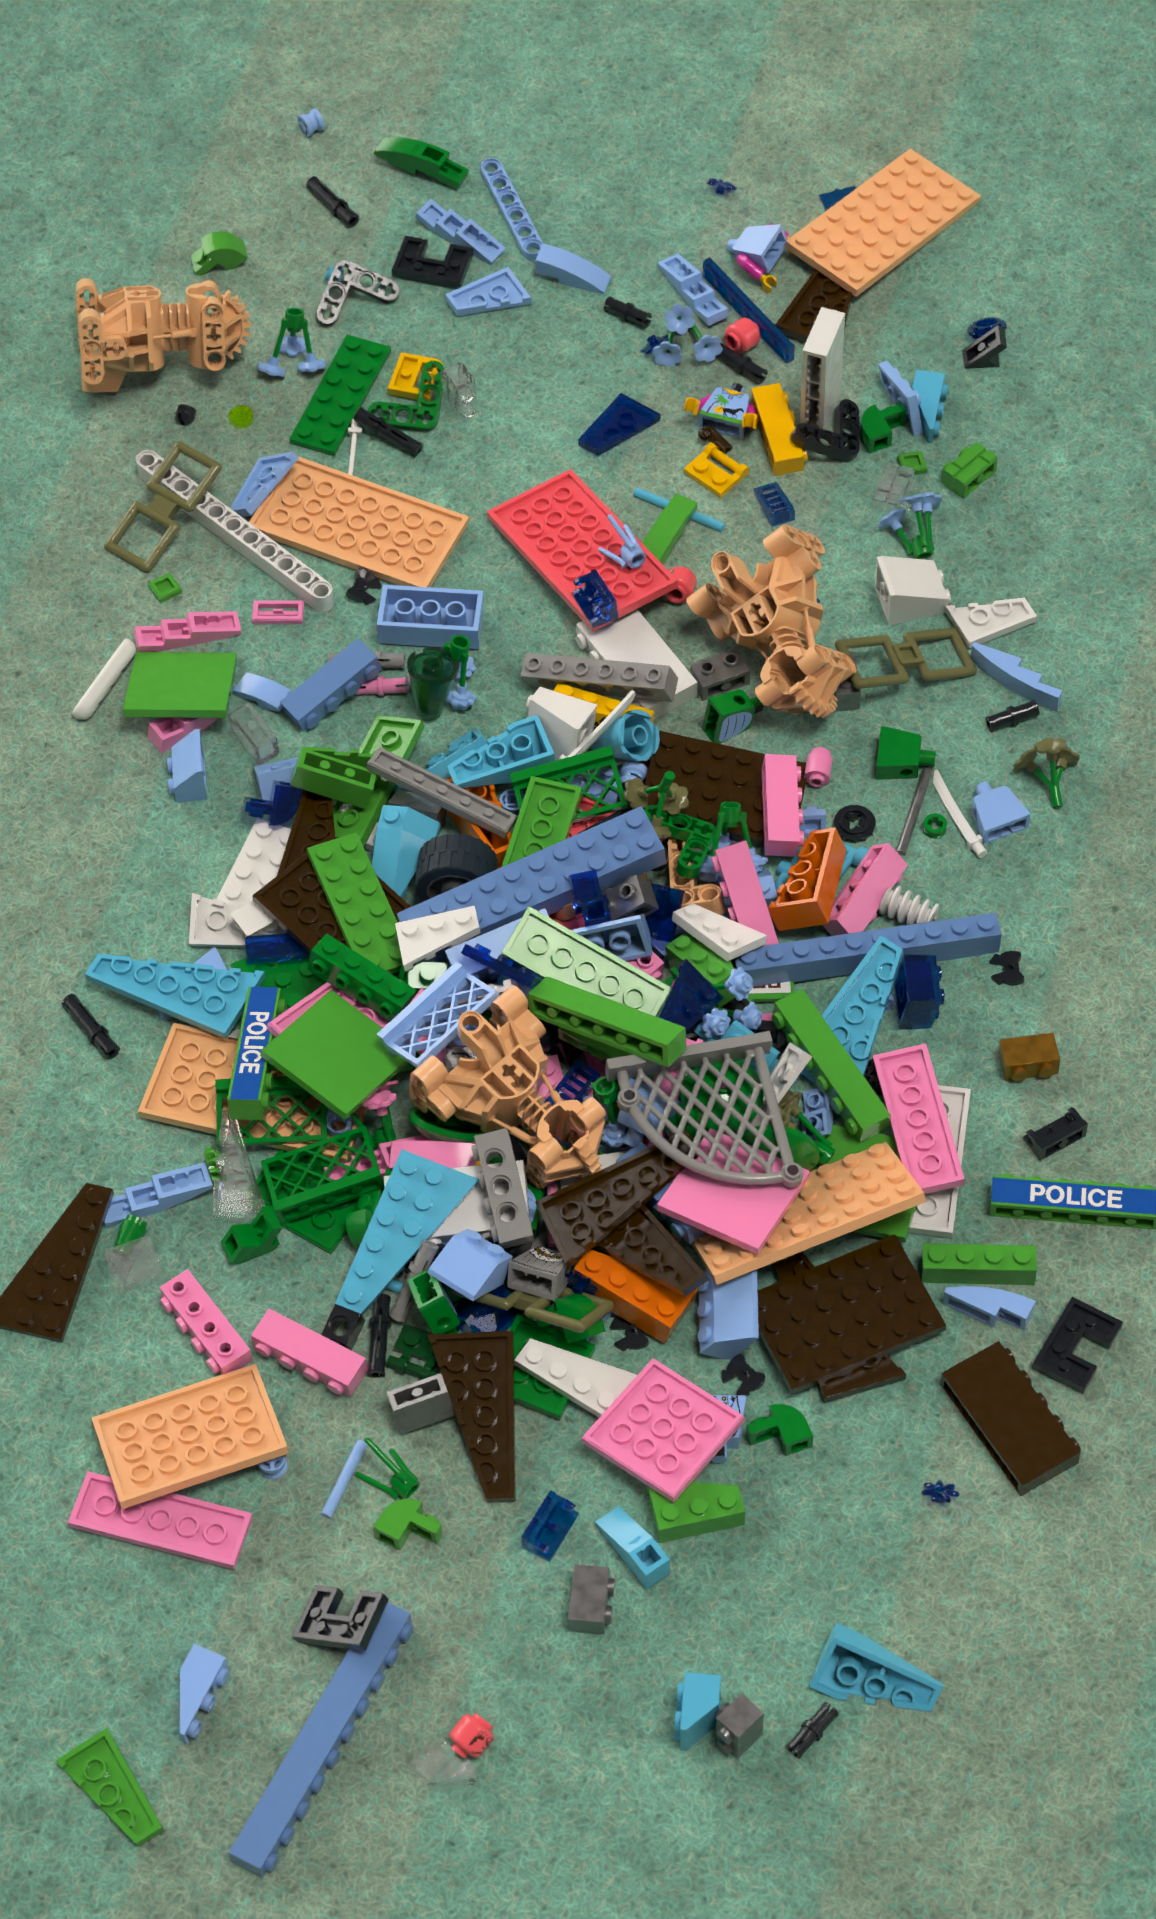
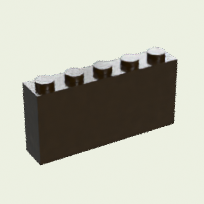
(1010, 1418)

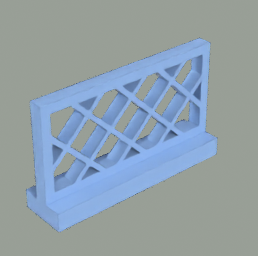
(431, 1007)

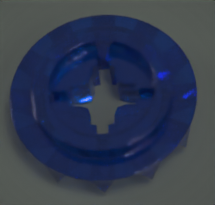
(984, 325)

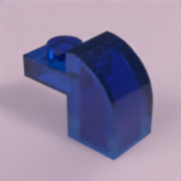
(279, 808)
(588, 903)

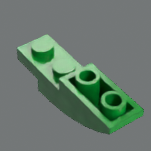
(418, 155)

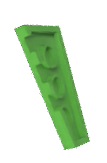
(109, 1781)

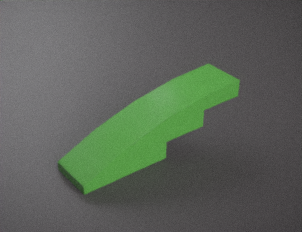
(669, 527)

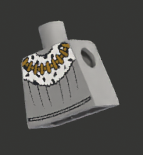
(538, 1273)

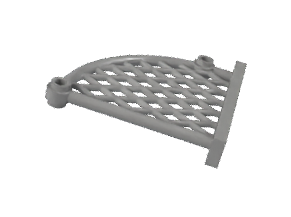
(705, 1055)

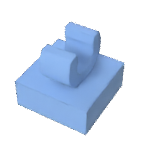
(813, 820)

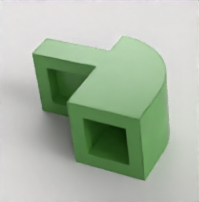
(220, 249)
(403, 1518)

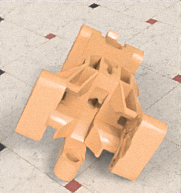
(139, 329)
(779, 616)
(503, 1088)

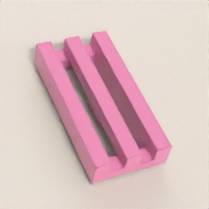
(278, 616)

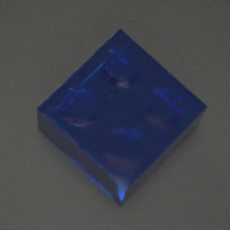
(918, 991)

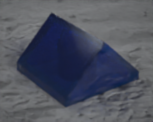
(485, 1318)

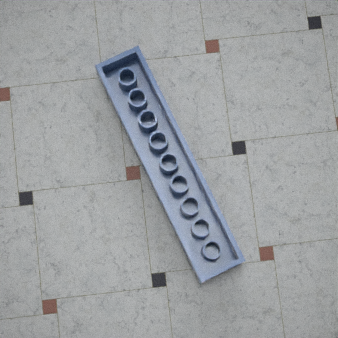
(541, 880)

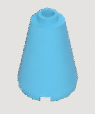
(631, 737)

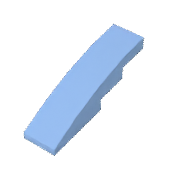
(459, 232)
(693, 289)
(1008, 671)
(160, 1194)

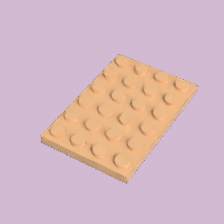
(189, 1436)

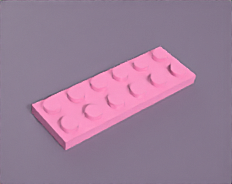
(918, 1118)
(164, 1523)

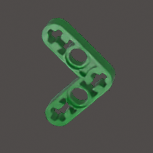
(422, 408)
(700, 838)

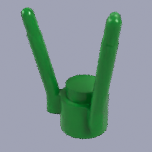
(403, 1481)

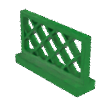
(573, 767)
(282, 1088)
(334, 1191)

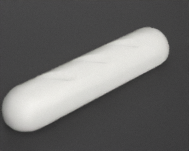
(105, 680)

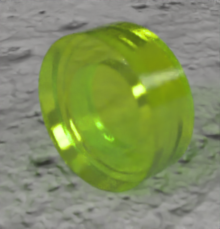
(241, 416)

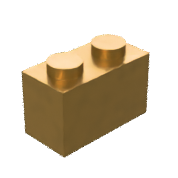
(1029, 1057)

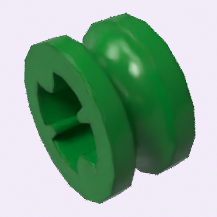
(935, 818)

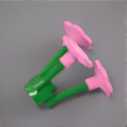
(380, 1102)

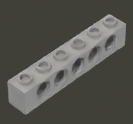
(600, 676)

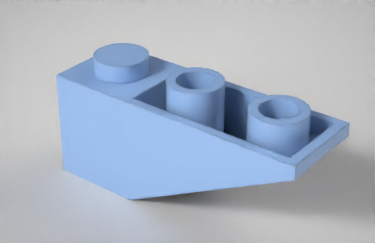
(199, 1674)

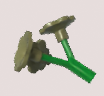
(1056, 751)
(670, 795)

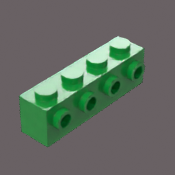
(359, 978)

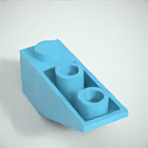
(931, 391)
(635, 1547)

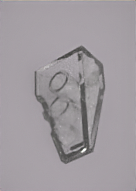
(237, 1192)

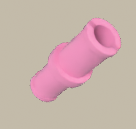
(384, 686)

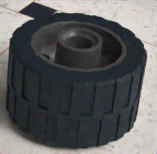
(450, 862)

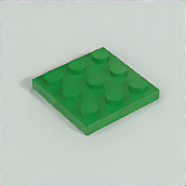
(290, 976)
(528, 1389)

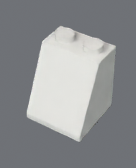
(910, 589)
(564, 719)

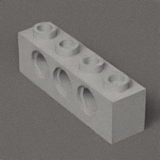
(499, 1145)

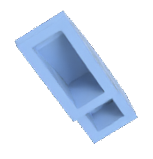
(571, 269)
(990, 1305)

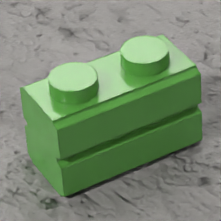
(969, 469)

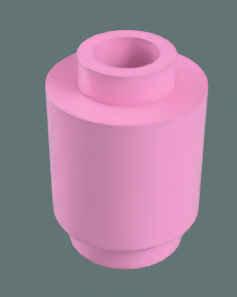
(818, 767)

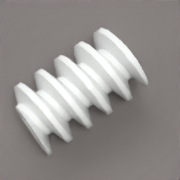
(907, 909)

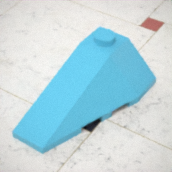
(516, 749)
(438, 763)
(398, 843)
(864, 1668)

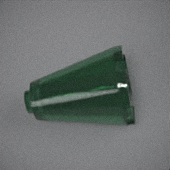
(431, 680)

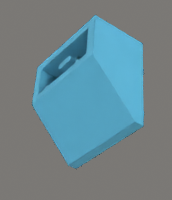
(696, 1707)

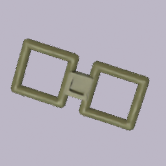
(163, 506)
(908, 656)
(535, 1306)

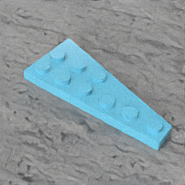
(186, 991)
(861, 1003)
(410, 1210)

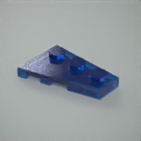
(617, 424)
(502, 965)
(689, 997)

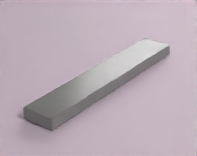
(442, 792)

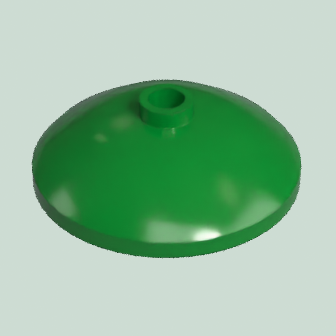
(726, 1093)
(433, 1130)
(803, 1148)

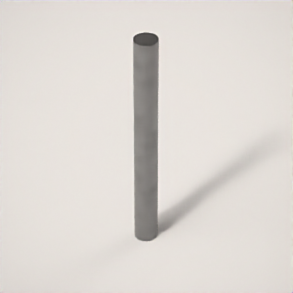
(914, 811)

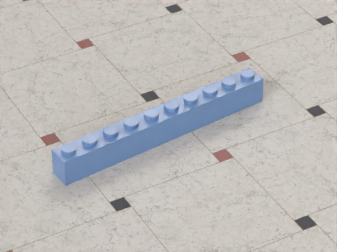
(844, 952)
(318, 1745)

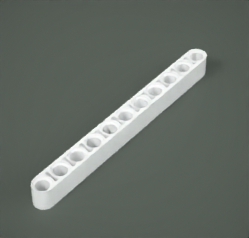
(243, 536)

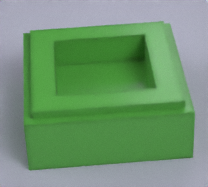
(913, 460)
(165, 588)

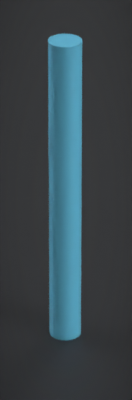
(662, 503)

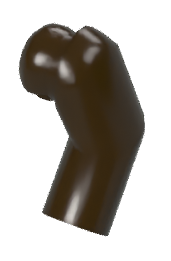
(708, 433)

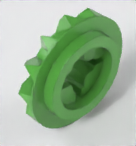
(210, 1159)

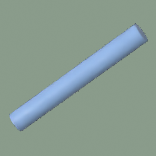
(344, 1479)

